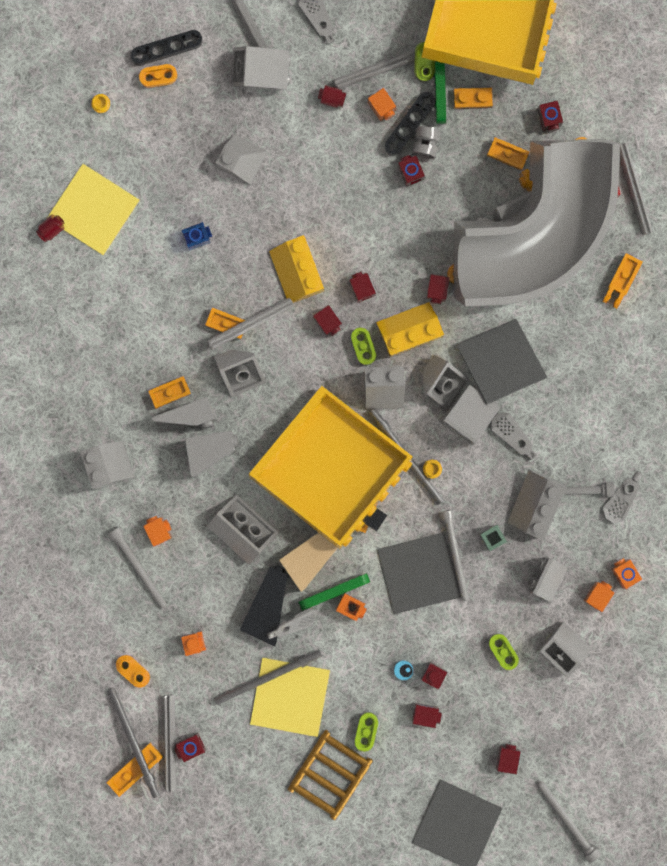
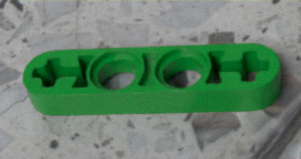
(440, 93)
(334, 591)

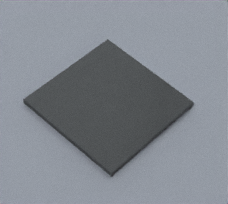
(501, 361)
(419, 573)
(457, 825)

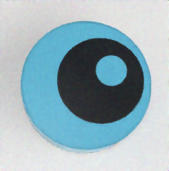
(403, 670)

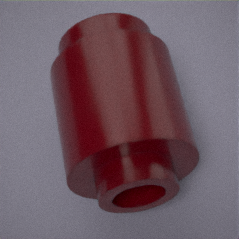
(332, 96)
(50, 227)

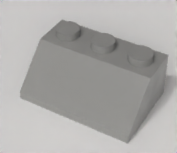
(536, 504)
(242, 529)

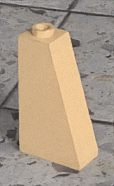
(308, 559)

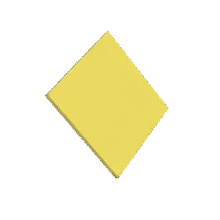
(94, 209)
(291, 700)

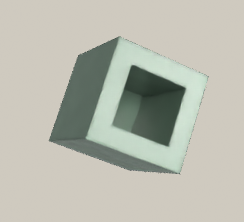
(492, 538)

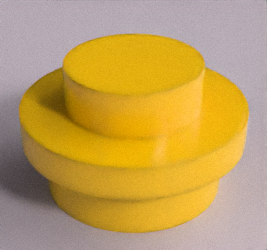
(100, 103)
(432, 469)

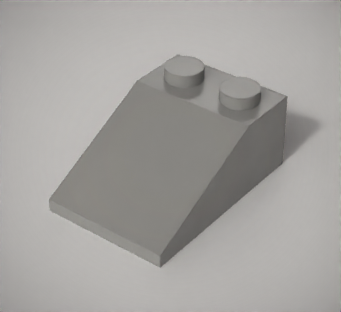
(195, 414)

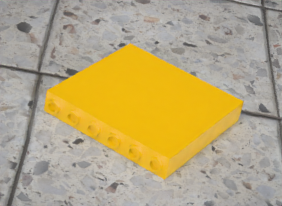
(491, 36)
(331, 467)

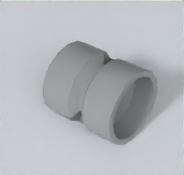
(427, 136)

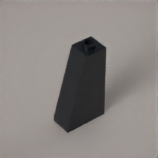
(267, 606)

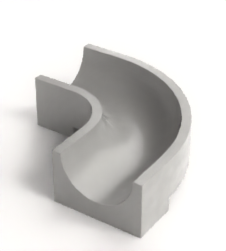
(550, 235)

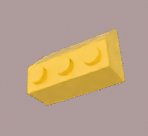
(296, 269)
(410, 329)

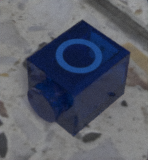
(197, 236)

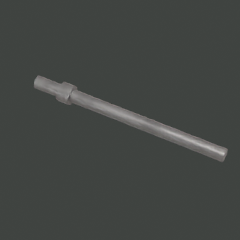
(383, 426)
(302, 661)
(148, 777)

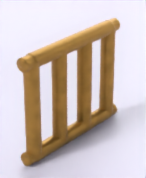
(316, 754)

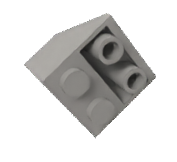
(547, 578)
(564, 649)

